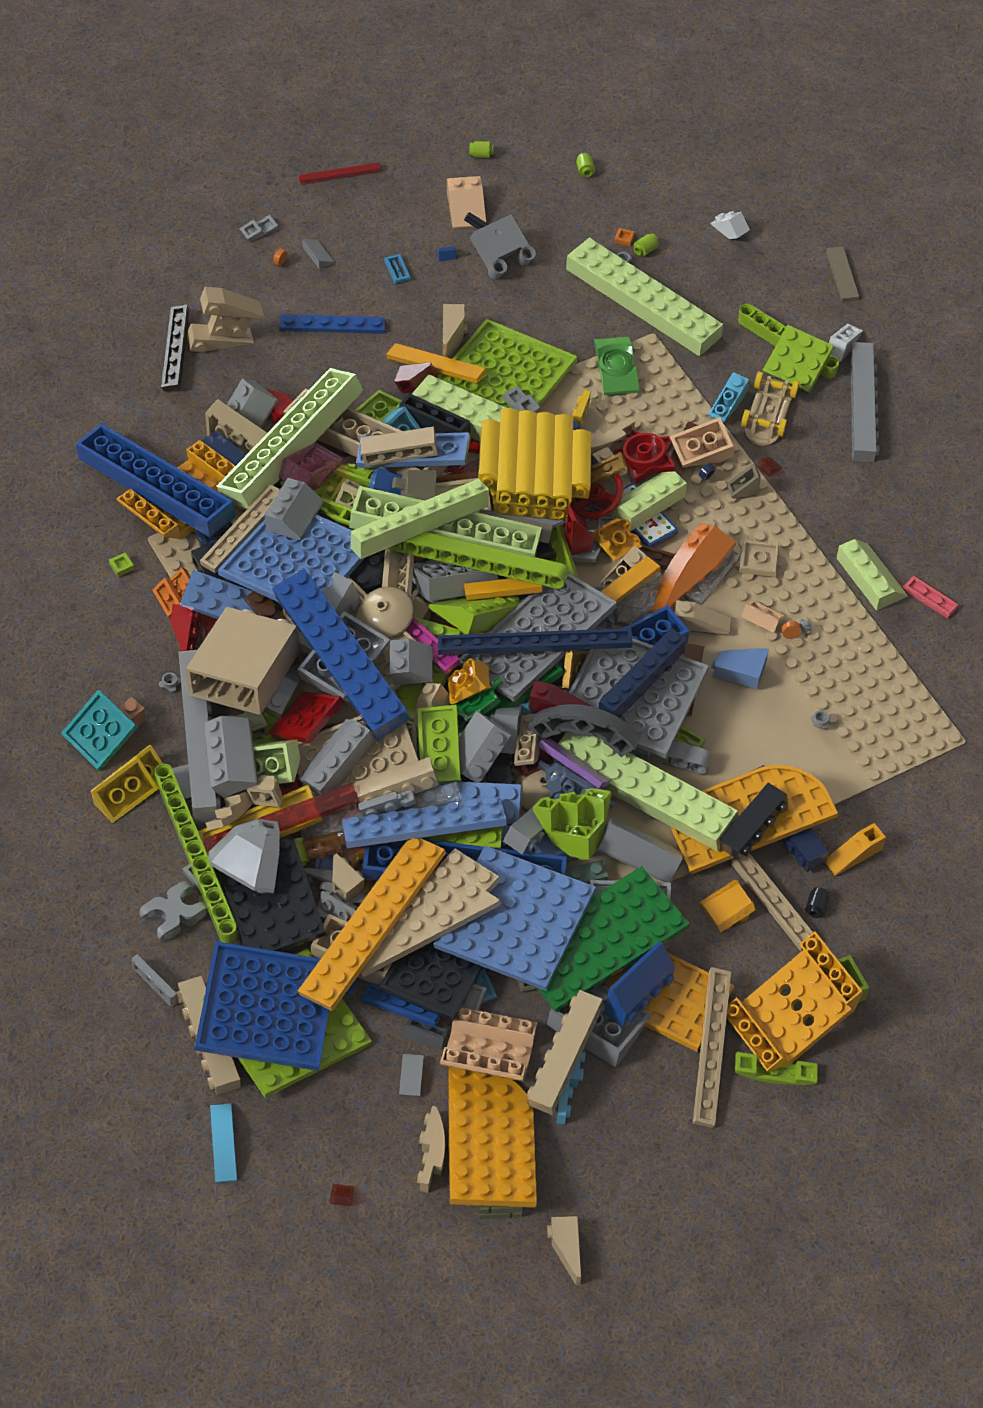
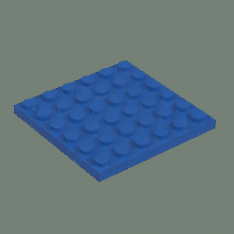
(256, 1008)

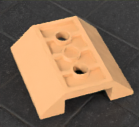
(490, 1044)

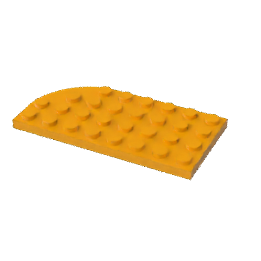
(807, 807)
(680, 1006)
(490, 1141)

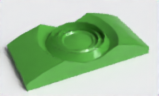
(616, 365)

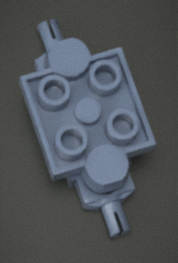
(564, 780)

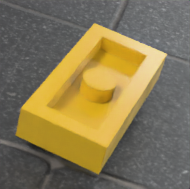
(583, 404)

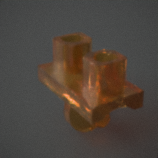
(322, 845)

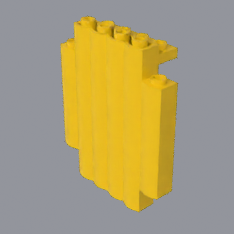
(534, 463)

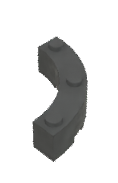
(588, 722)

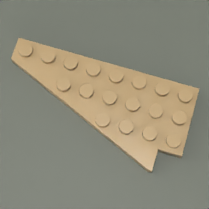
(448, 899)

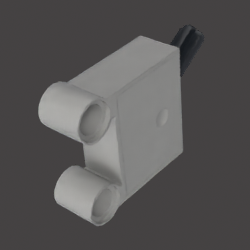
(498, 242)

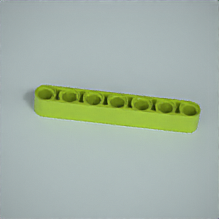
(772, 330)

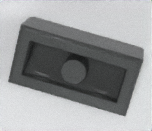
(426, 1034)

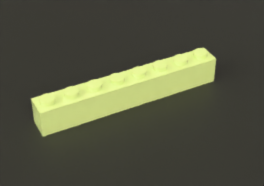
(419, 518)

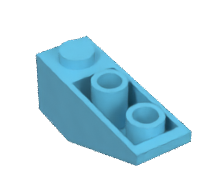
(730, 397)

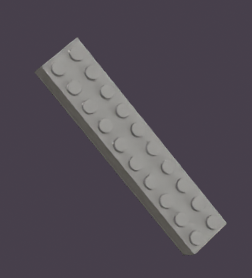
(196, 713)

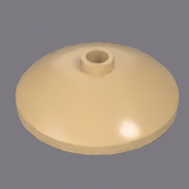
(390, 619)
(532, 788)

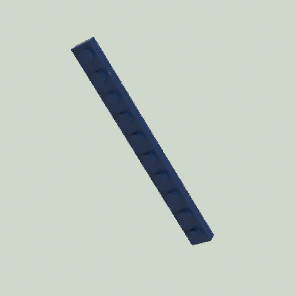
(534, 641)

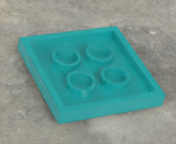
(99, 730)

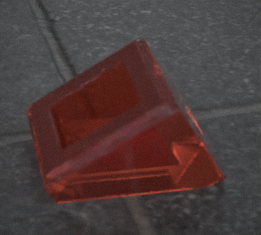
(768, 466)
(341, 1195)

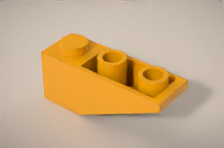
(856, 849)

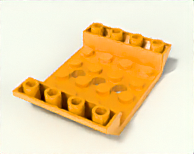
(202, 465)
(768, 1018)

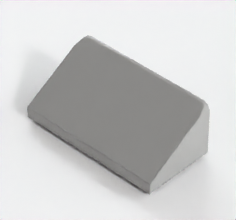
(317, 253)

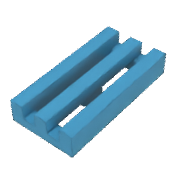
(407, 277)

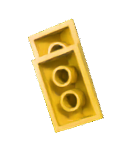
(127, 785)

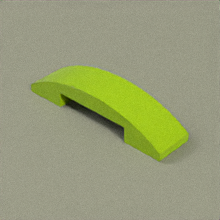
(796, 1074)

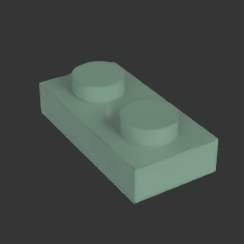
(588, 871)

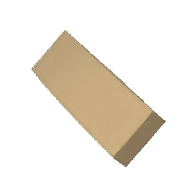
(235, 806)

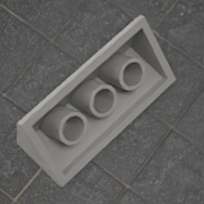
(640, 850)

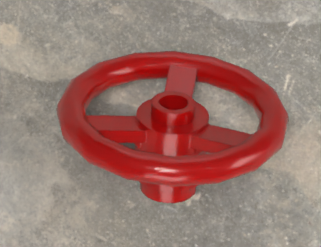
(601, 499)

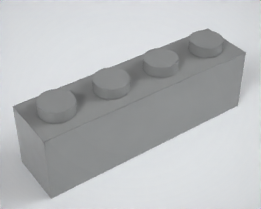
(525, 833)

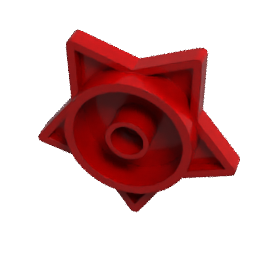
(646, 454)

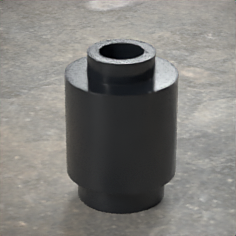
(817, 902)

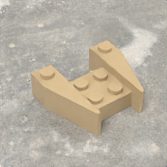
(227, 323)

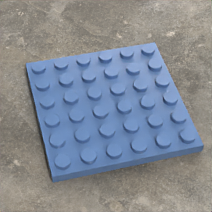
(271, 558)
(531, 925)

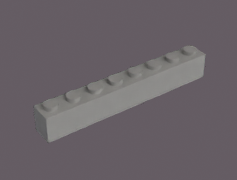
(863, 402)

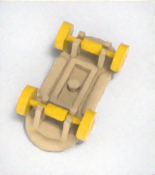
(769, 409)

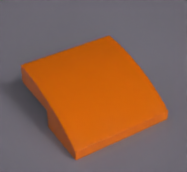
(171, 590)

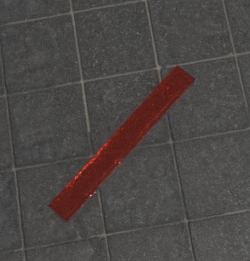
(302, 811)

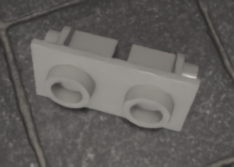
(334, 905)

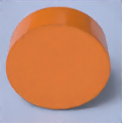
(280, 257)
(791, 629)

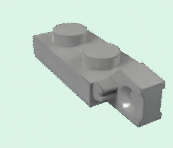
(387, 803)

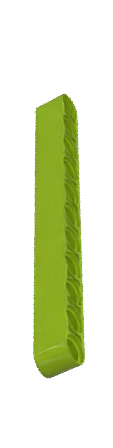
(485, 559)
(199, 859)

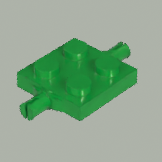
(480, 702)

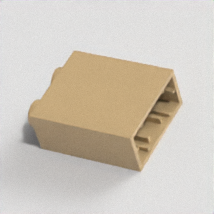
(243, 660)

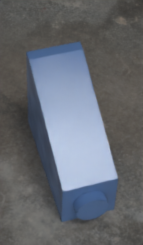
(741, 666)

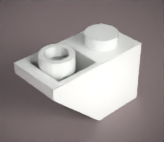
(731, 224)

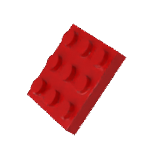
(306, 717)

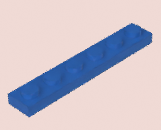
(336, 324)

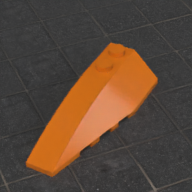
(697, 556)

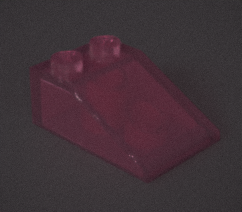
(310, 465)

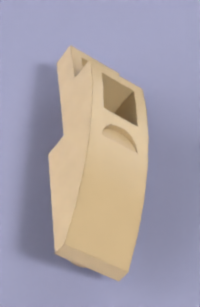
(612, 438)
(527, 743)
(433, 1147)

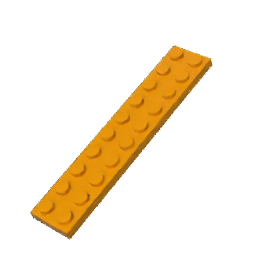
(371, 922)

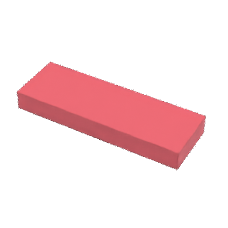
(930, 597)

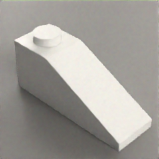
(843, 341)

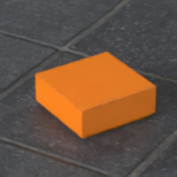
(624, 237)

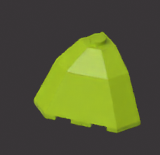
(575, 821)

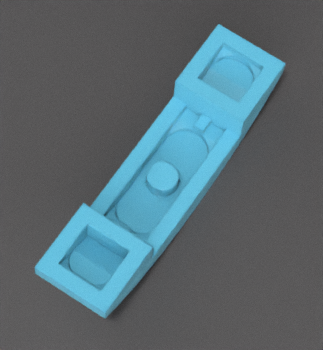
(223, 1143)

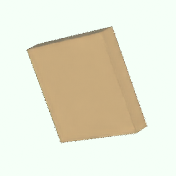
(759, 558)

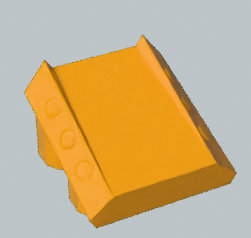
(616, 538)
(468, 681)
(728, 906)

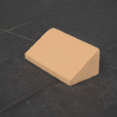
(762, 615)

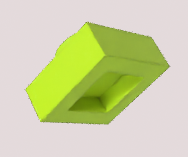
(121, 564)

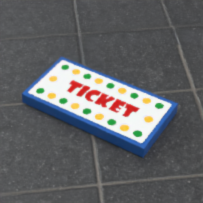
(655, 529)

